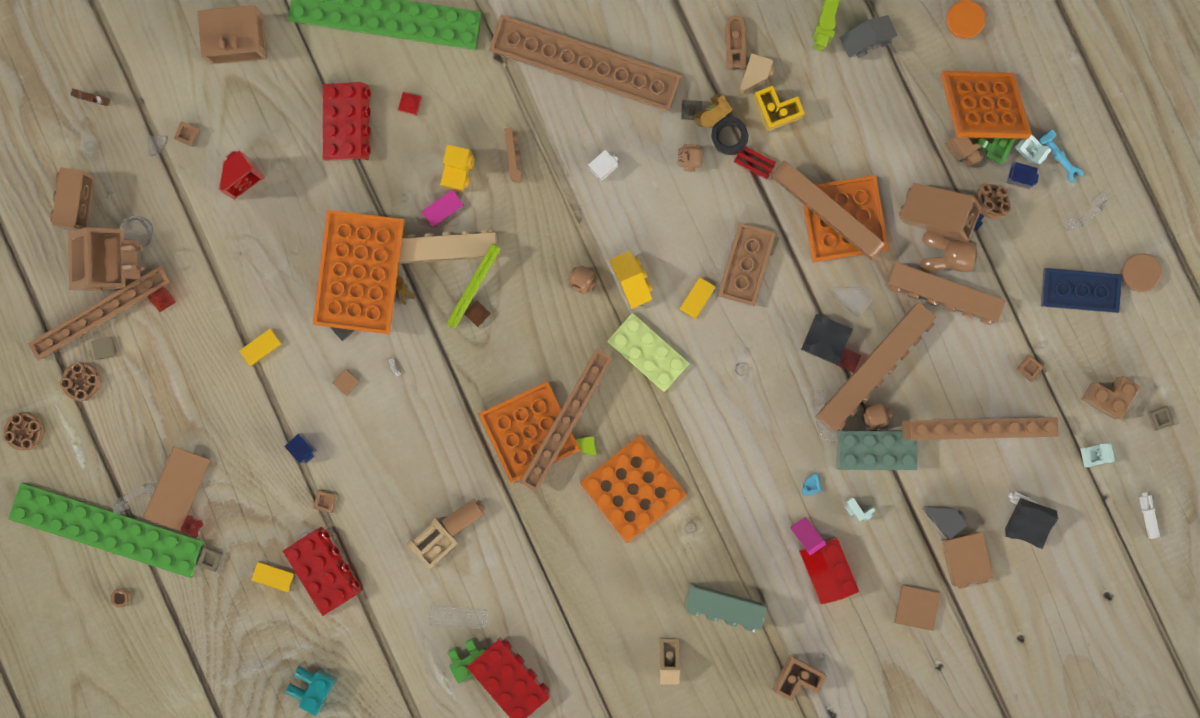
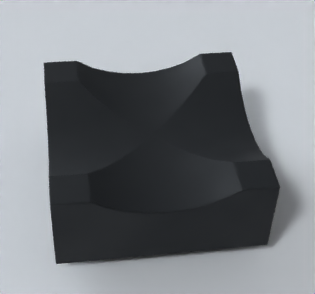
(826, 339)
(1031, 523)

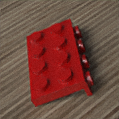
(346, 121)
(322, 570)
(509, 680)

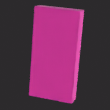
(442, 208)
(807, 536)

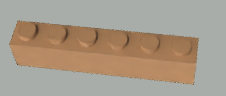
(945, 292)

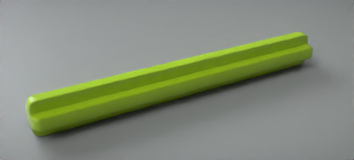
(473, 285)

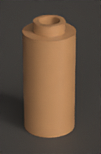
(464, 516)

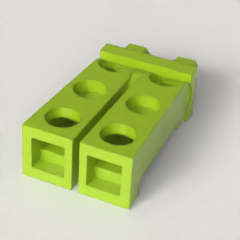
(825, 25)

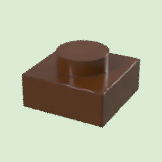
(477, 313)

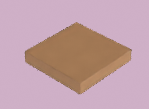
(917, 607)

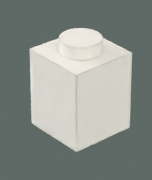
(603, 165)

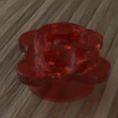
(186, 528)

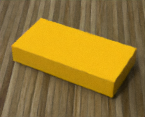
(697, 298)
(260, 347)
(273, 576)

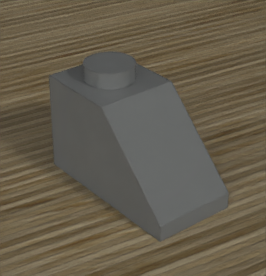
(947, 520)

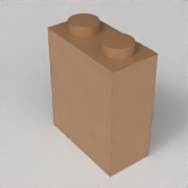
(967, 559)

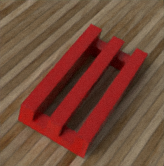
(769, 169)

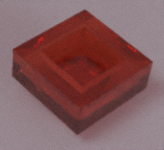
(161, 299)
(849, 360)

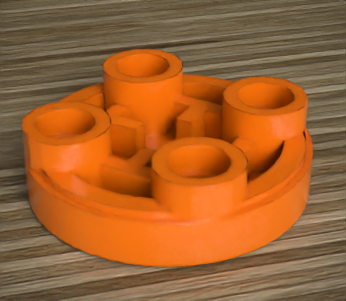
(965, 19)

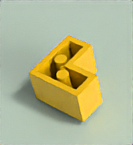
(775, 113)
(456, 168)
(632, 279)

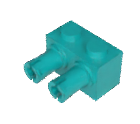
(319, 687)

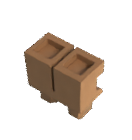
(964, 149)

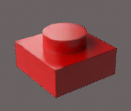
(409, 103)

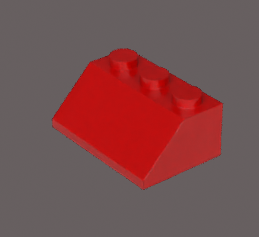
(238, 174)
(830, 572)

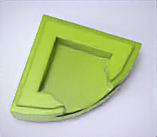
(587, 445)

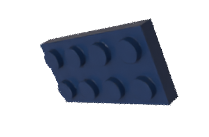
(1081, 290)

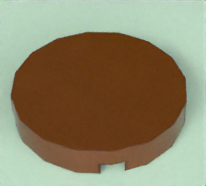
(90, 97)

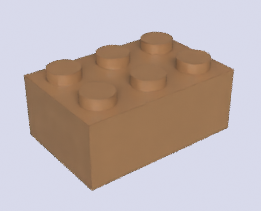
(72, 199)

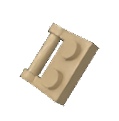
(437, 548)

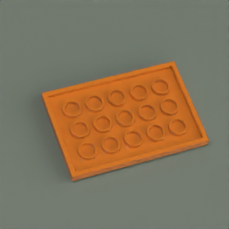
(358, 272)

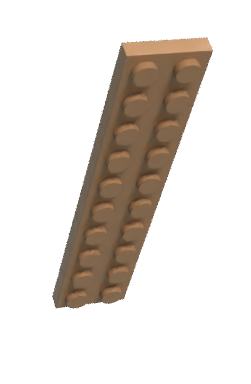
(584, 63)

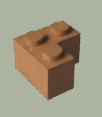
(1114, 400)
(796, 673)

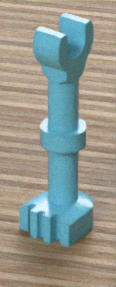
(1059, 155)

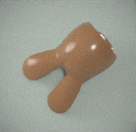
(957, 254)

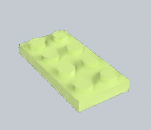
(648, 352)

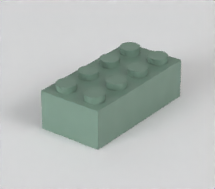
(875, 451)
(725, 606)

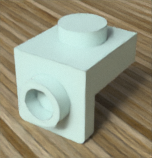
(1033, 150)
(1097, 454)
(854, 509)

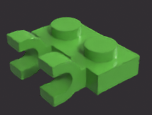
(997, 149)
(459, 665)

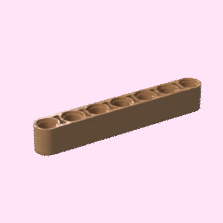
(828, 210)

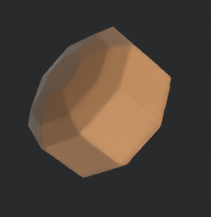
(120, 597)

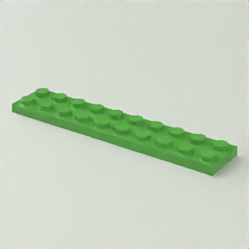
(392, 19)
(106, 530)

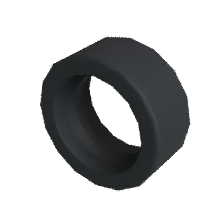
(729, 150)

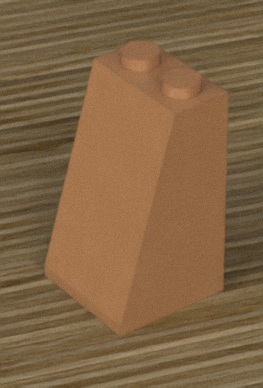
(940, 211)

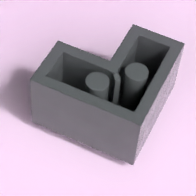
(868, 35)

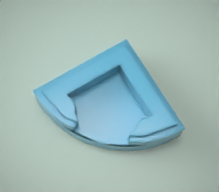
(811, 485)

